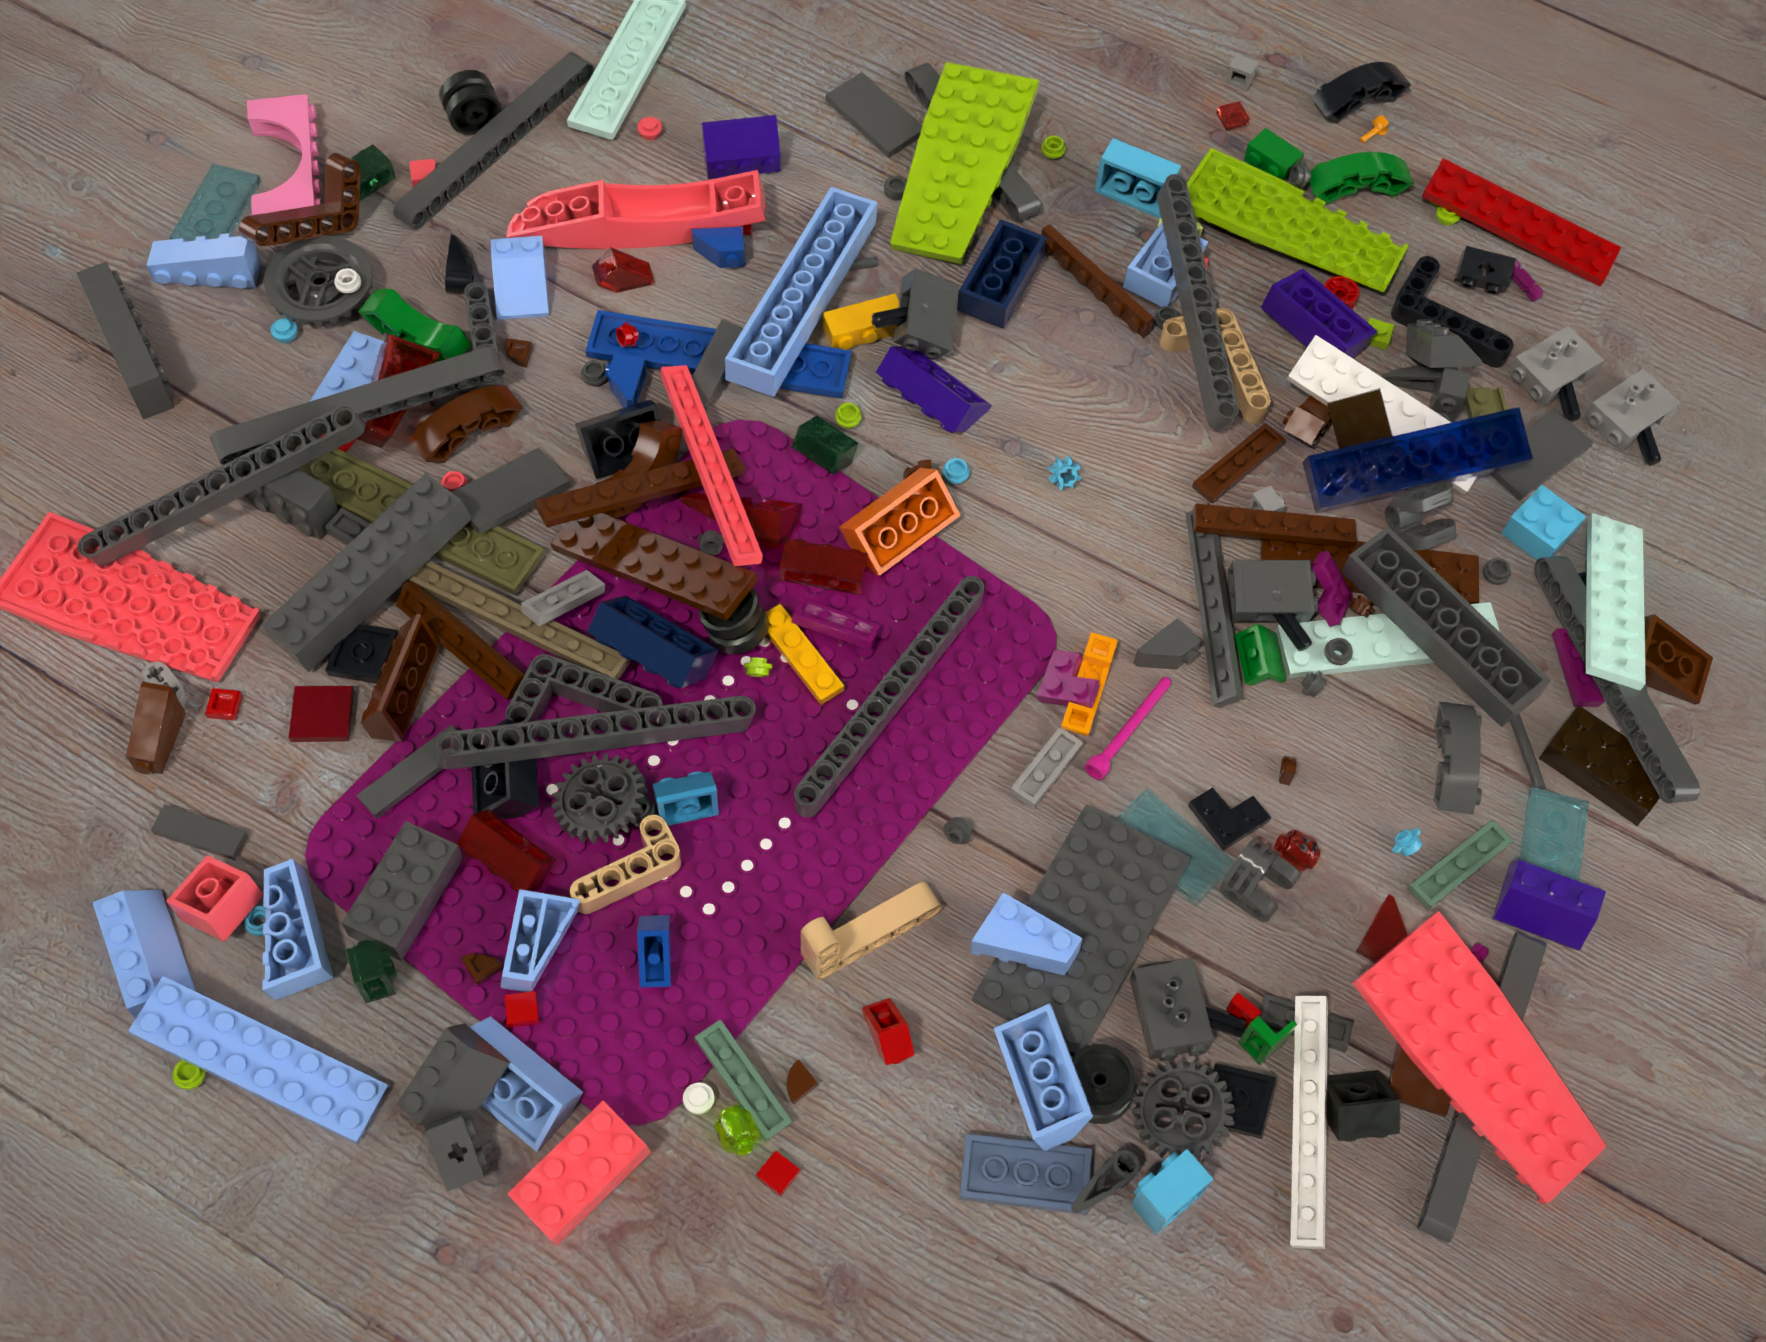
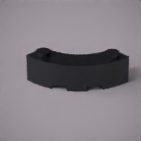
(1353, 87)

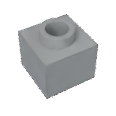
(1241, 72)
(1267, 500)

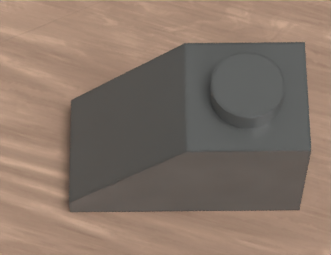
(1169, 648)

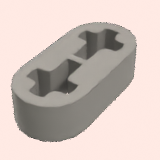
(168, 677)

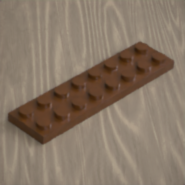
(656, 563)
(1455, 568)

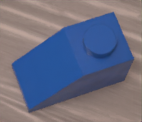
(720, 245)
(626, 377)
(654, 951)

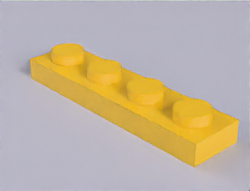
(802, 656)

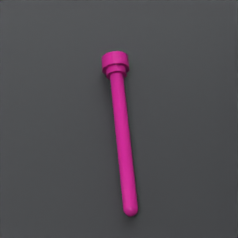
(1099, 765)

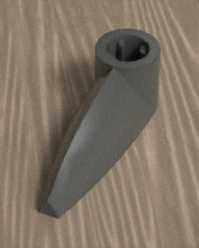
(1416, 377)
(1108, 1180)

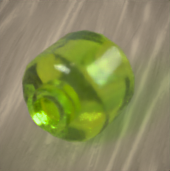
(736, 1130)

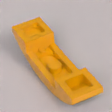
(1094, 665)

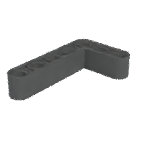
(481, 330)
(580, 691)

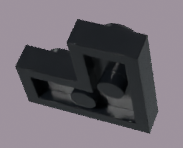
(1228, 825)

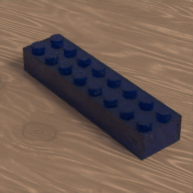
(1417, 460)

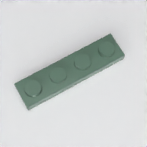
(1460, 864)
(742, 1079)

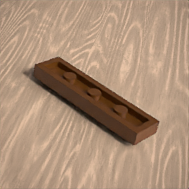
(1238, 463)

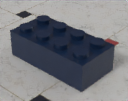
(1001, 273)
(652, 641)

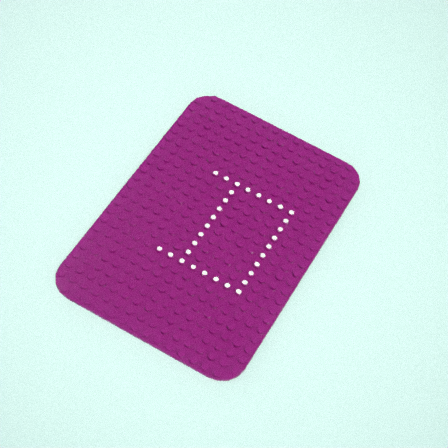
(756, 866)

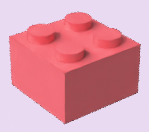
(215, 898)

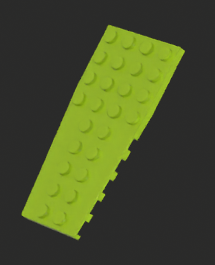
(960, 159)
(1280, 217)

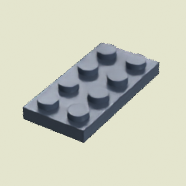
(1023, 1173)

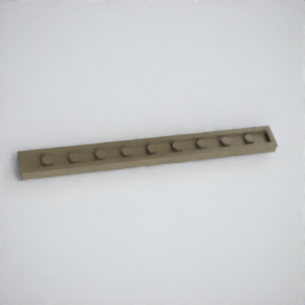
(508, 616)

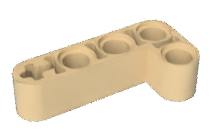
(623, 869)

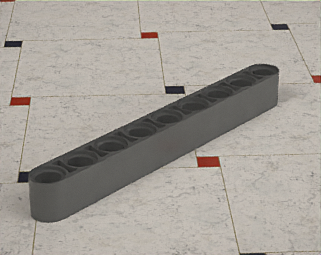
(1013, 191)

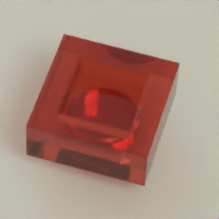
(1233, 115)

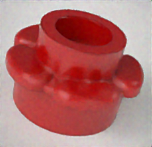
(627, 335)

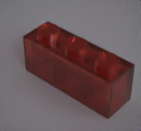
(823, 566)
(505, 852)

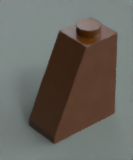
(154, 728)

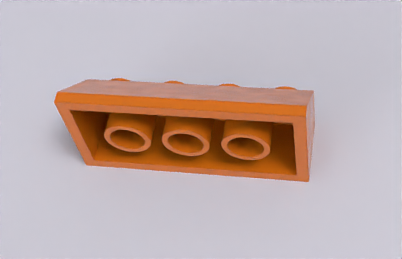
(901, 519)

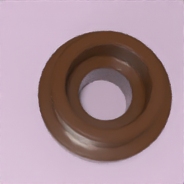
(1361, 606)

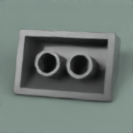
(1438, 346)
(453, 1077)

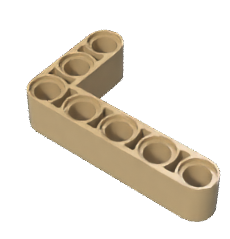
(1247, 382)
(832, 950)

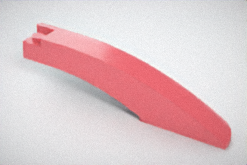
(639, 215)

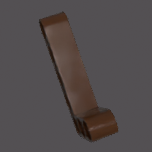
(334, 217)

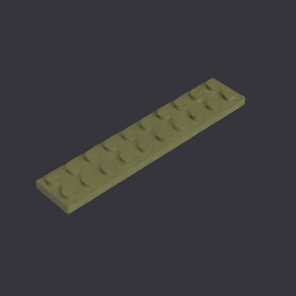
(368, 491)

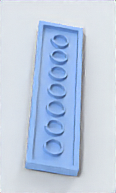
(259, 1059)

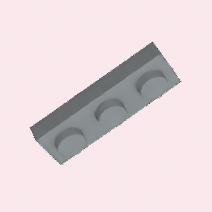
(562, 597)
(1046, 767)

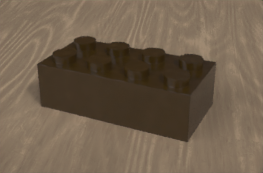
(1602, 765)

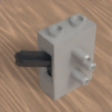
(1556, 368)
(1632, 413)

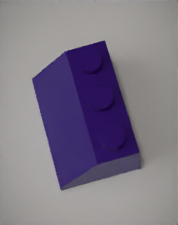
(741, 146)
(1548, 904)

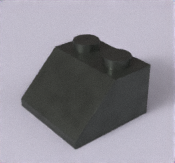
(1362, 1106)

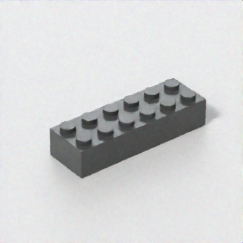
(127, 339)

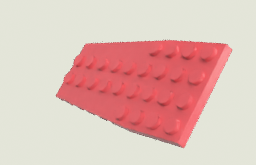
(125, 605)
(1481, 1055)

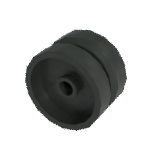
(469, 101)
(743, 628)
(1113, 1069)

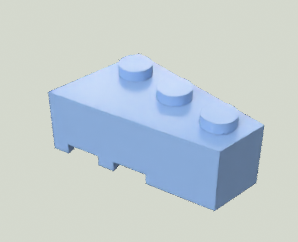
(535, 934)
(1025, 937)

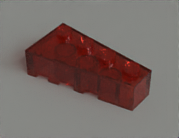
(394, 357)

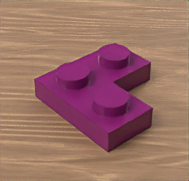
(1336, 591)
(1061, 684)

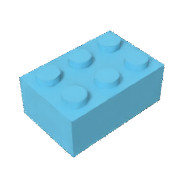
(1133, 176)

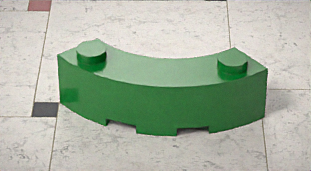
(1360, 170)
(392, 315)

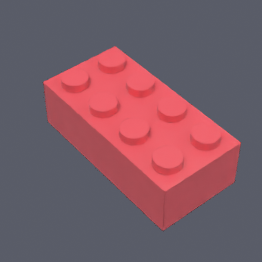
(579, 1173)

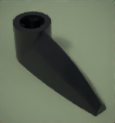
(458, 267)

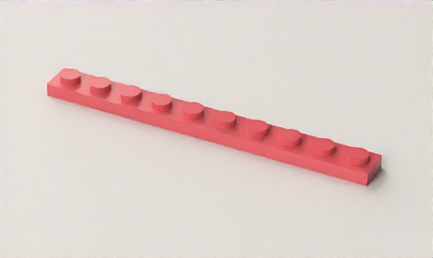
(711, 466)

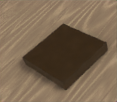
(1359, 418)

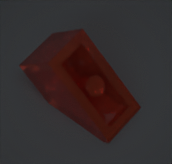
(621, 271)
(1384, 931)

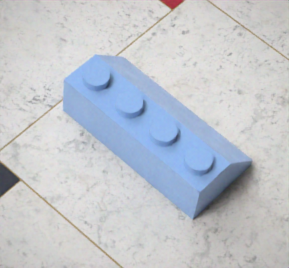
(141, 944)
(1044, 1077)
(530, 1094)

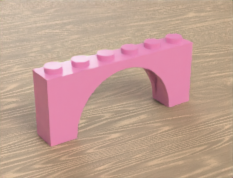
(292, 121)

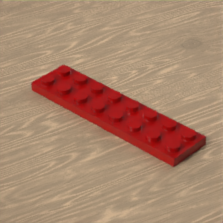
(1521, 222)

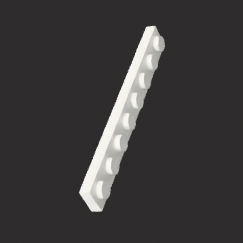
(1309, 1123)

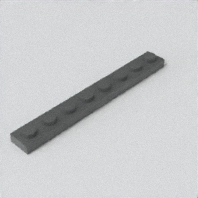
(1215, 616)

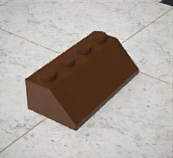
(401, 681)

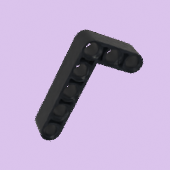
(1412, 304)

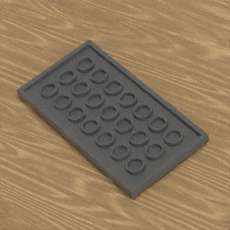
(1109, 892)

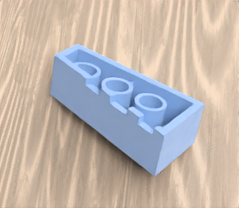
(206, 262)
(293, 937)

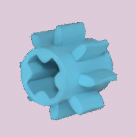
(1066, 479)

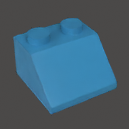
(686, 798)

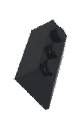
(612, 436)
(505, 787)

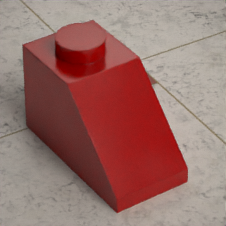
(888, 1031)

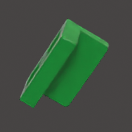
(1259, 655)
(1261, 1041)

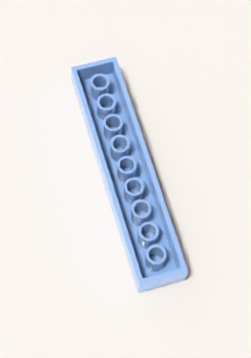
(800, 292)

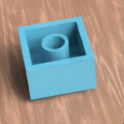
(1543, 524)
(1171, 1191)

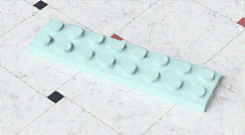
(625, 67)
(1615, 602)
(1374, 643)

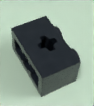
(1497, 267)

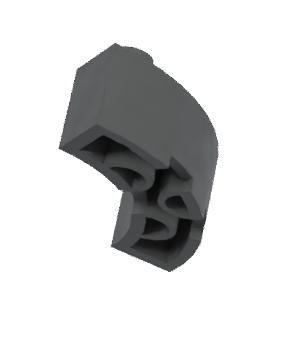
(1458, 776)

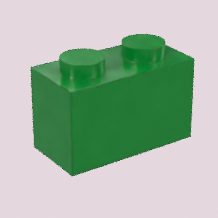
(1272, 154)

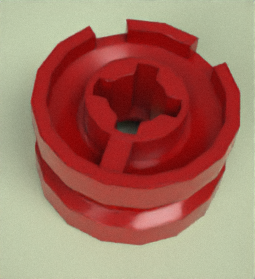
(1344, 289)

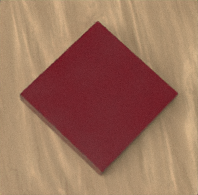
(321, 713)

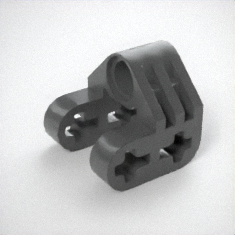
(1406, 511)
(1248, 871)

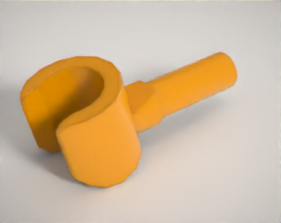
(1380, 127)

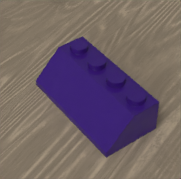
(1311, 309)
(932, 389)

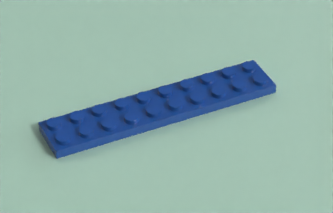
(668, 343)

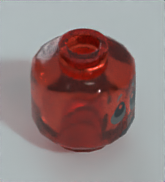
(1298, 849)

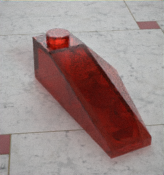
(769, 520)

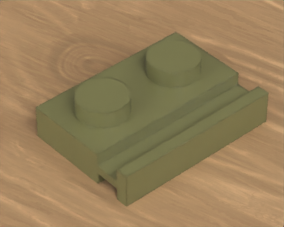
(1484, 401)

